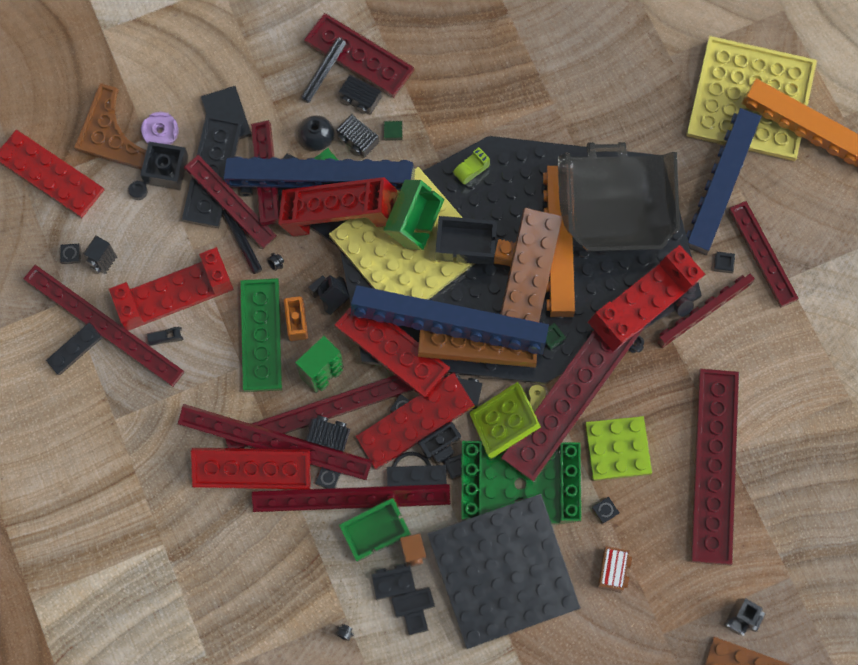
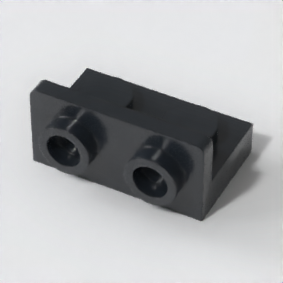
(393, 582)

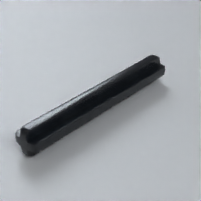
(323, 70)
(243, 244)

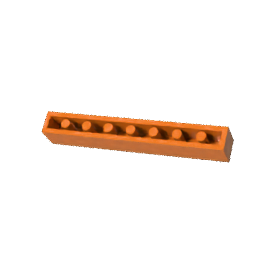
(802, 121)
(562, 272)

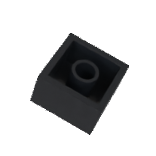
(164, 165)

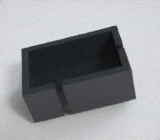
(466, 240)

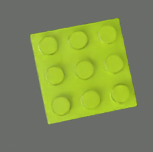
(504, 420)
(618, 448)

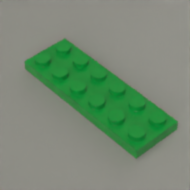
(261, 335)

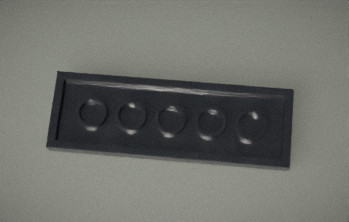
(217, 143)

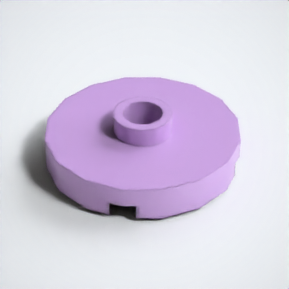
(159, 121)

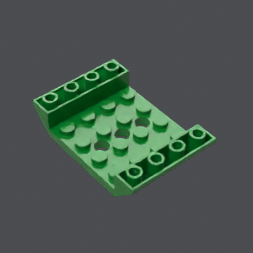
(491, 483)

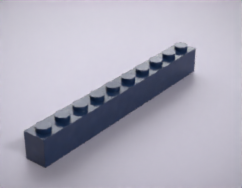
(312, 172)
(449, 319)

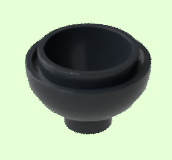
(316, 139)

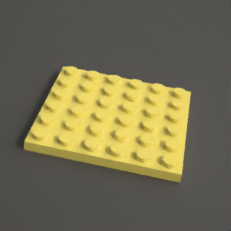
(724, 81)
(391, 265)

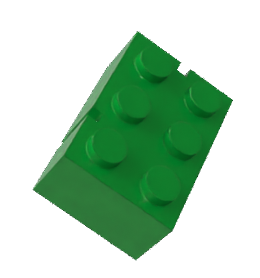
(414, 211)
(320, 365)
(375, 529)

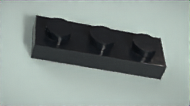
(74, 348)
(416, 475)

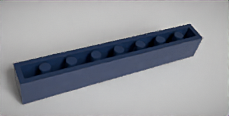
(723, 181)

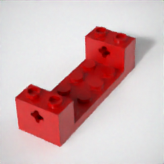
(336, 203)
(172, 292)
(646, 298)

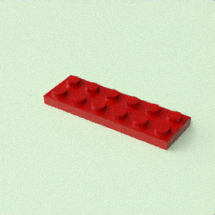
(49, 174)
(394, 351)
(415, 421)
(251, 468)

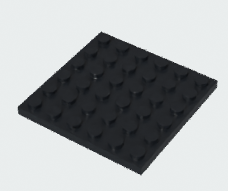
(503, 571)

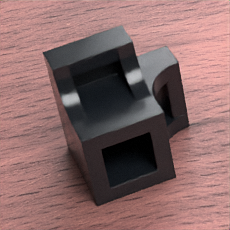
(333, 293)
(744, 616)

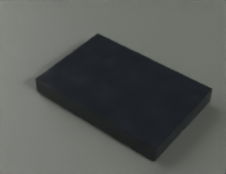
(227, 104)

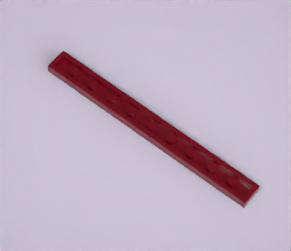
(105, 325)
(332, 406)
(269, 439)
(350, 497)

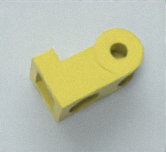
(536, 396)

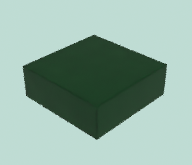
(393, 130)
(554, 336)

